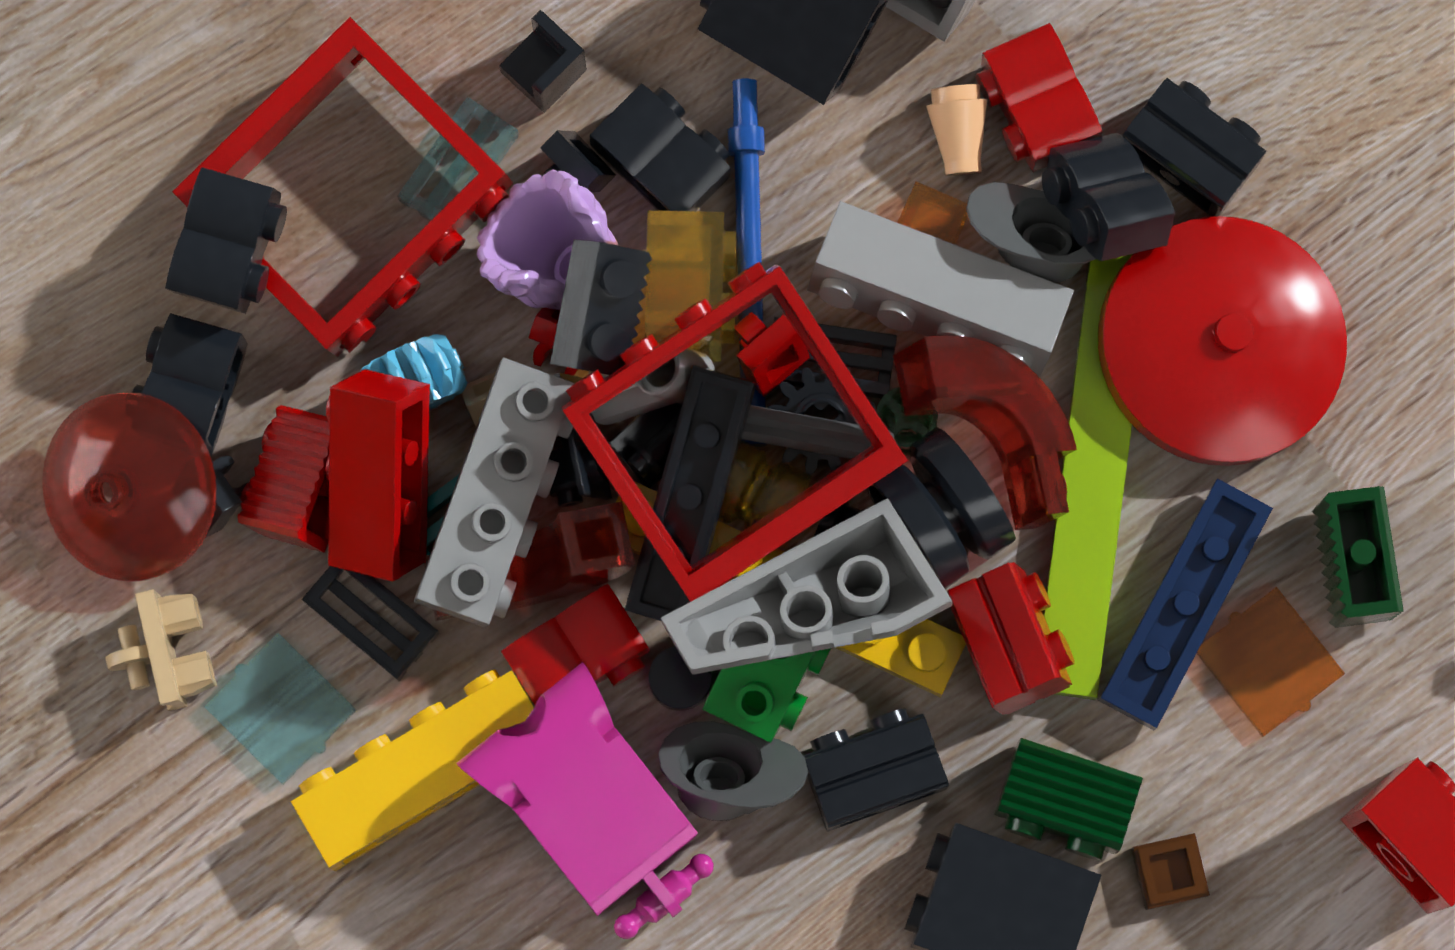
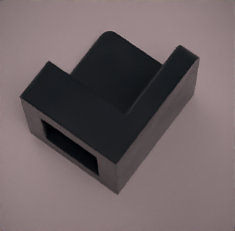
(545, 63)

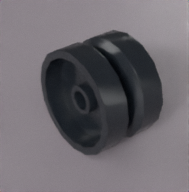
(945, 506)

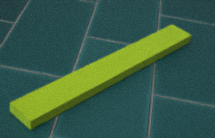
(1095, 481)

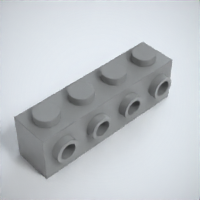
(936, 286)
(495, 494)

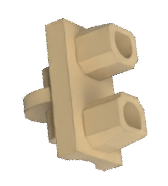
(173, 676)

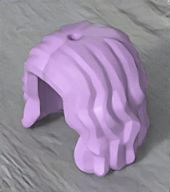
(532, 237)

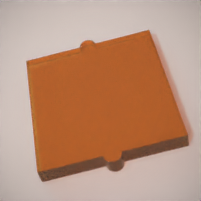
(1269, 662)

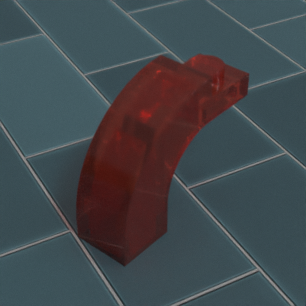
(1006, 404)
(570, 556)

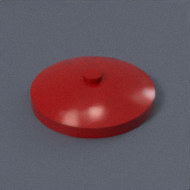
(1222, 341)

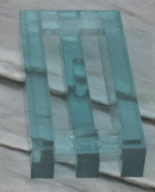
(489, 122)

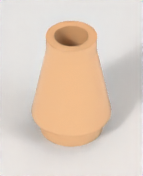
(959, 126)

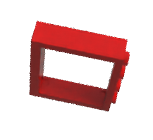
(434, 243)
(793, 516)

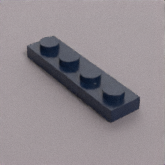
(1185, 604)

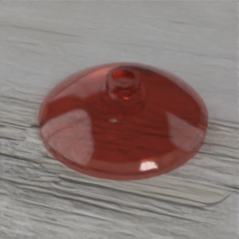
(157, 480)

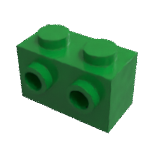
(764, 693)

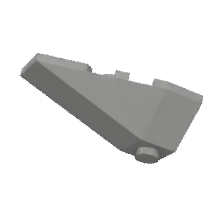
(826, 593)

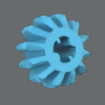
(426, 361)

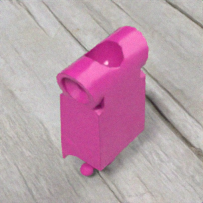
(590, 802)

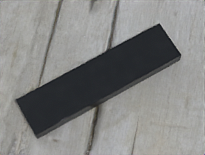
(692, 484)

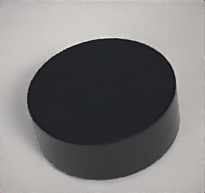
(674, 683)

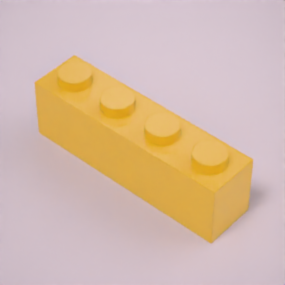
(406, 777)

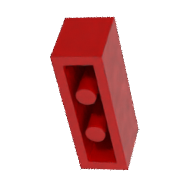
(377, 474)

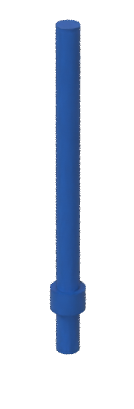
(746, 144)

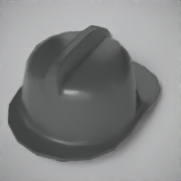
(1026, 230)
(729, 770)

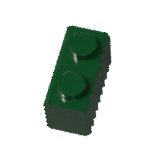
(1358, 557)
(1067, 799)

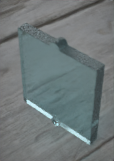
(280, 708)

